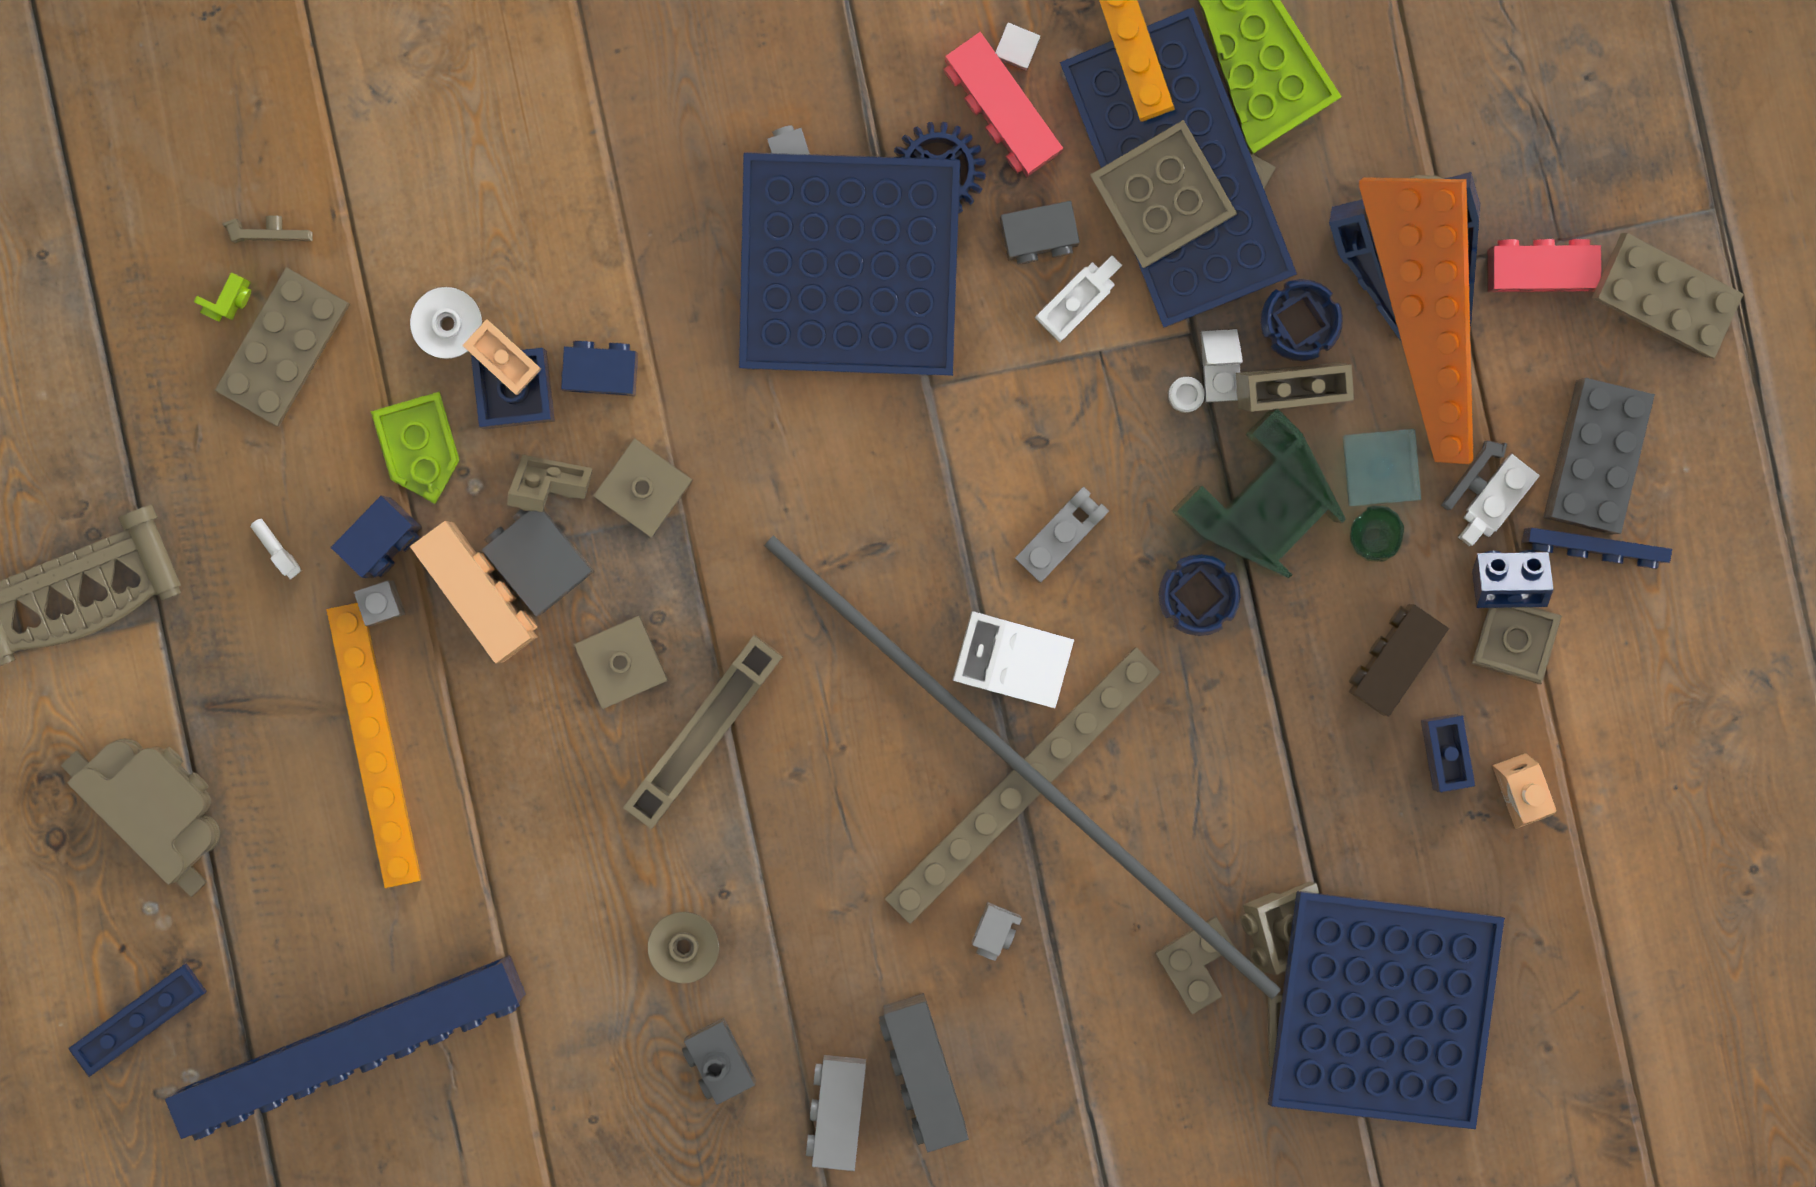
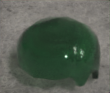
(1377, 534)

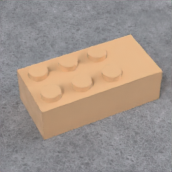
(475, 592)

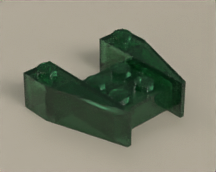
(1273, 506)

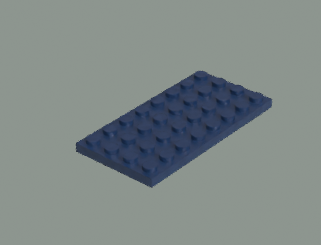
(1235, 255)

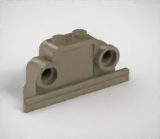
(150, 806)

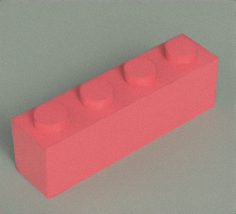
(1002, 104)

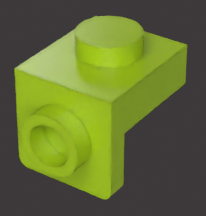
(233, 296)

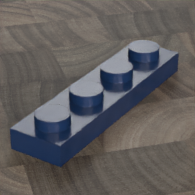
(1611, 550)

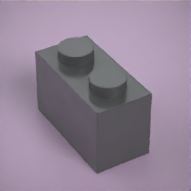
(1039, 232)

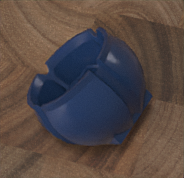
(1319, 302)
(1215, 574)

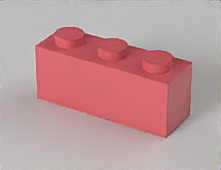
(1544, 266)

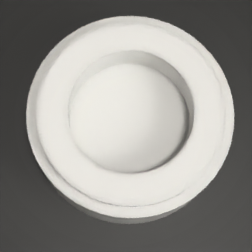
(1186, 394)

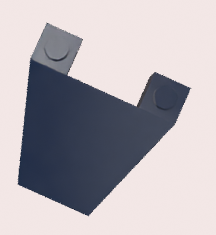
(1358, 250)

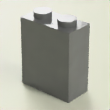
(536, 559)

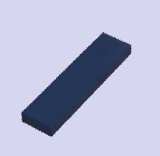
(137, 1020)

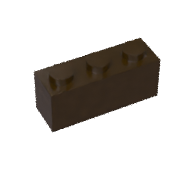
(1397, 659)

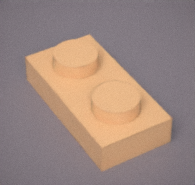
(501, 357)

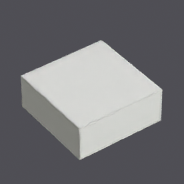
(1017, 46)

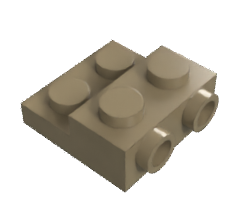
(1270, 926)

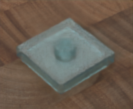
(1381, 467)

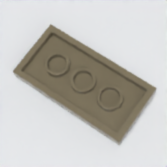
(1667, 295)
(282, 347)

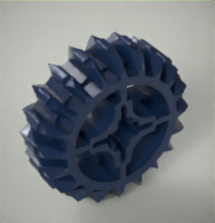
(958, 147)

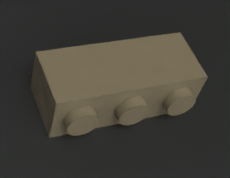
(1294, 386)

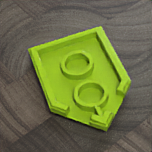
(417, 444)

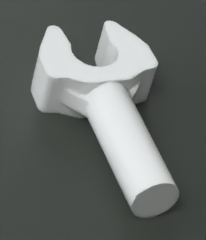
(280, 557)

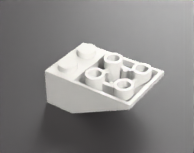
(1013, 659)

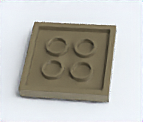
(1163, 194)

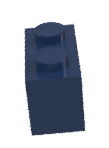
(599, 370)
(1448, 753)

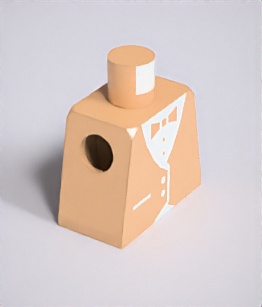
(1524, 790)

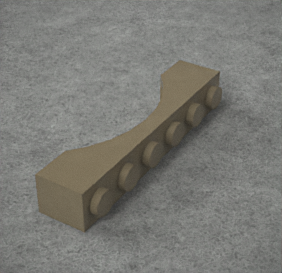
(703, 732)

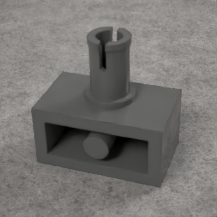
(718, 1061)

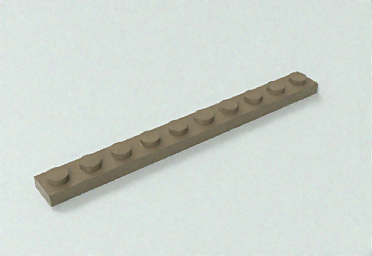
(1016, 793)

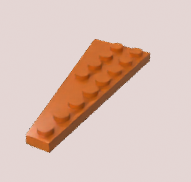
(1425, 266)

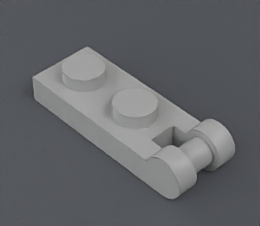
(1060, 535)

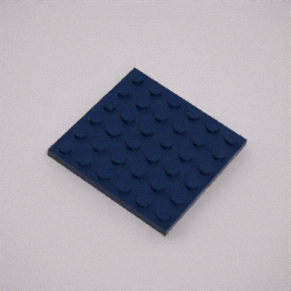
(848, 263)
(1385, 1010)

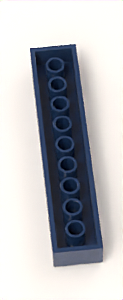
(345, 1047)

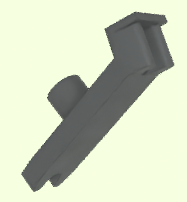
(1470, 478)

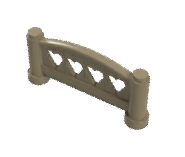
(136, 547)

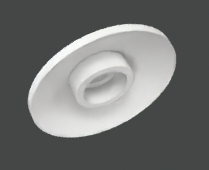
(432, 310)

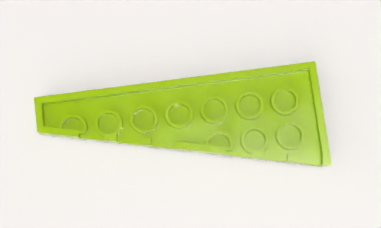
(1266, 68)

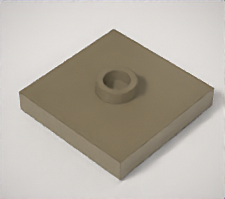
(643, 488)
(1517, 642)
(620, 662)

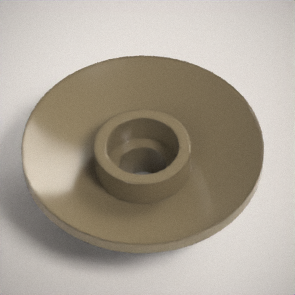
(681, 966)

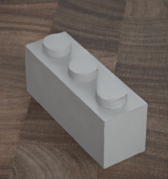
(837, 1112)

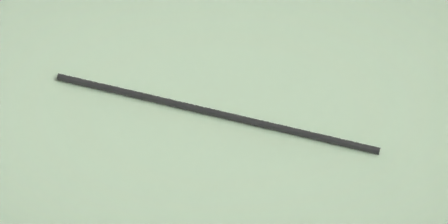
(1023, 767)

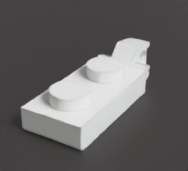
(1078, 299)
(1497, 499)

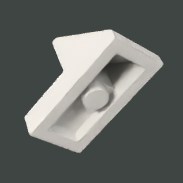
(1220, 364)

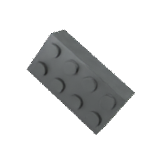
(1598, 456)
(925, 1073)

